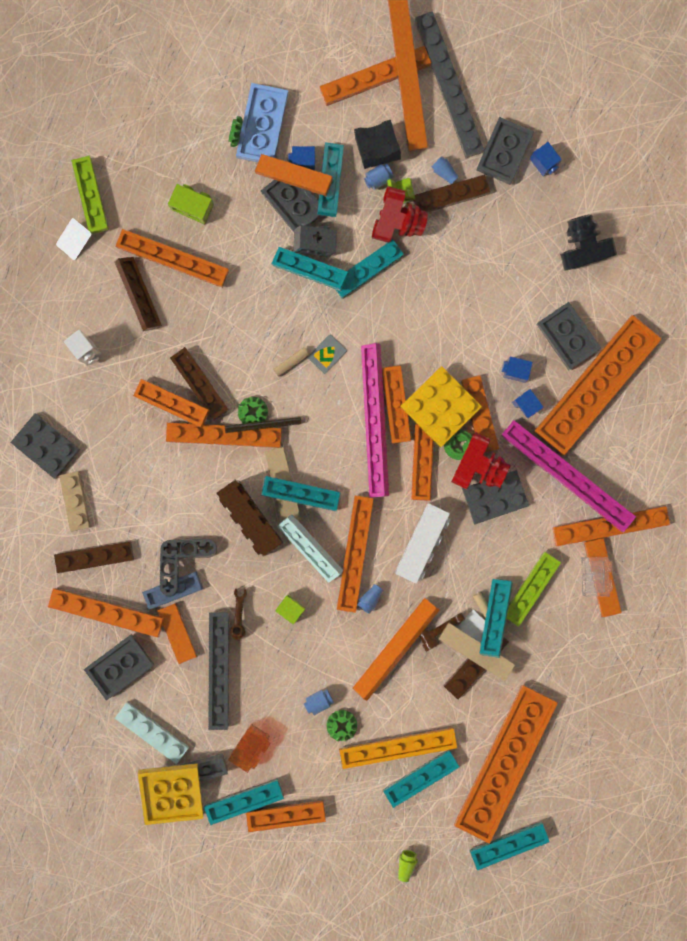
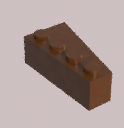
(249, 517)

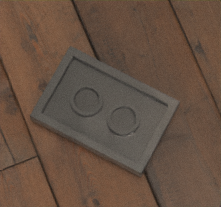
(504, 150)
(291, 203)
(568, 336)
(45, 446)
(491, 502)
(119, 667)

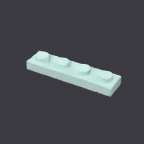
(310, 548)
(151, 732)

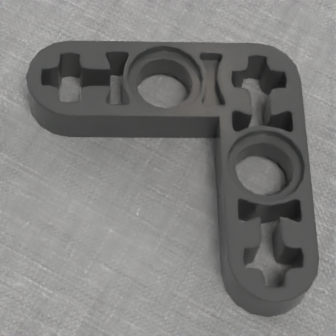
(173, 558)

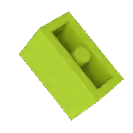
(191, 203)

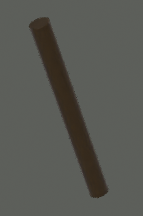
(262, 425)

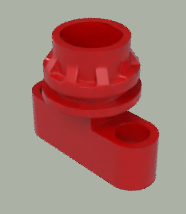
(407, 219)
(474, 461)

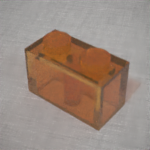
(249, 748)

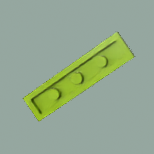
(90, 194)
(532, 588)

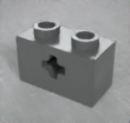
(306, 244)

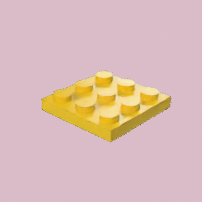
(440, 406)
(170, 794)

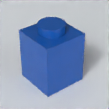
(303, 156)
(546, 159)
(516, 369)

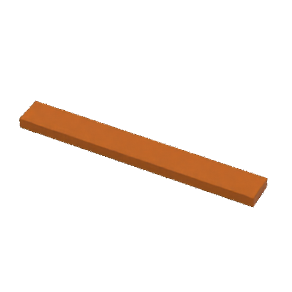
(407, 74)

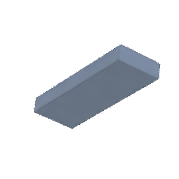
(187, 585)

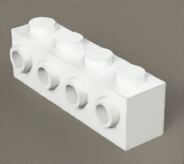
(422, 543)

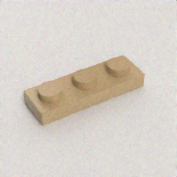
(74, 501)

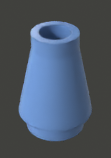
(445, 170)
(370, 599)

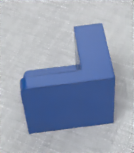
(528, 403)

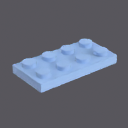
(262, 122)

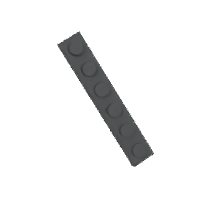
(218, 671)

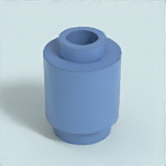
(378, 176)
(318, 702)

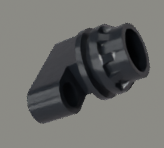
(587, 248)

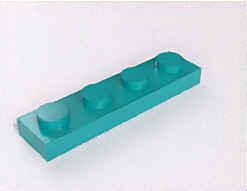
(331, 166)
(371, 267)
(310, 269)
(300, 493)
(496, 618)
(421, 778)
(244, 802)
(509, 845)

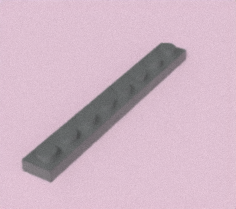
(449, 85)

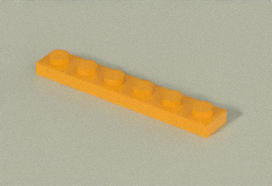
(398, 748)

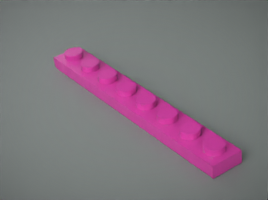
(375, 420)
(568, 476)

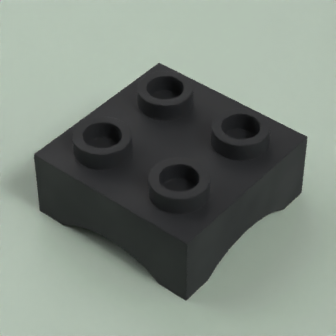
(377, 144)

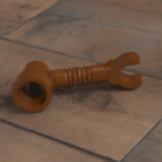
(238, 617)
(428, 638)

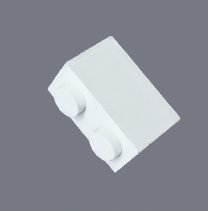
(83, 348)

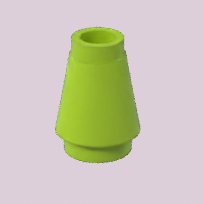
(407, 864)

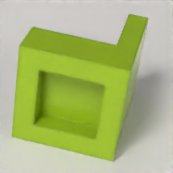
(405, 184)
(290, 609)

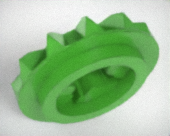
(235, 131)
(254, 402)
(457, 454)
(341, 716)

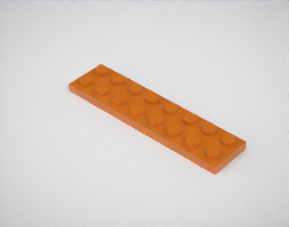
(597, 385)
(505, 764)

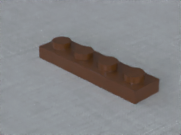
(452, 194)
(138, 293)
(199, 383)
(93, 557)
(465, 676)

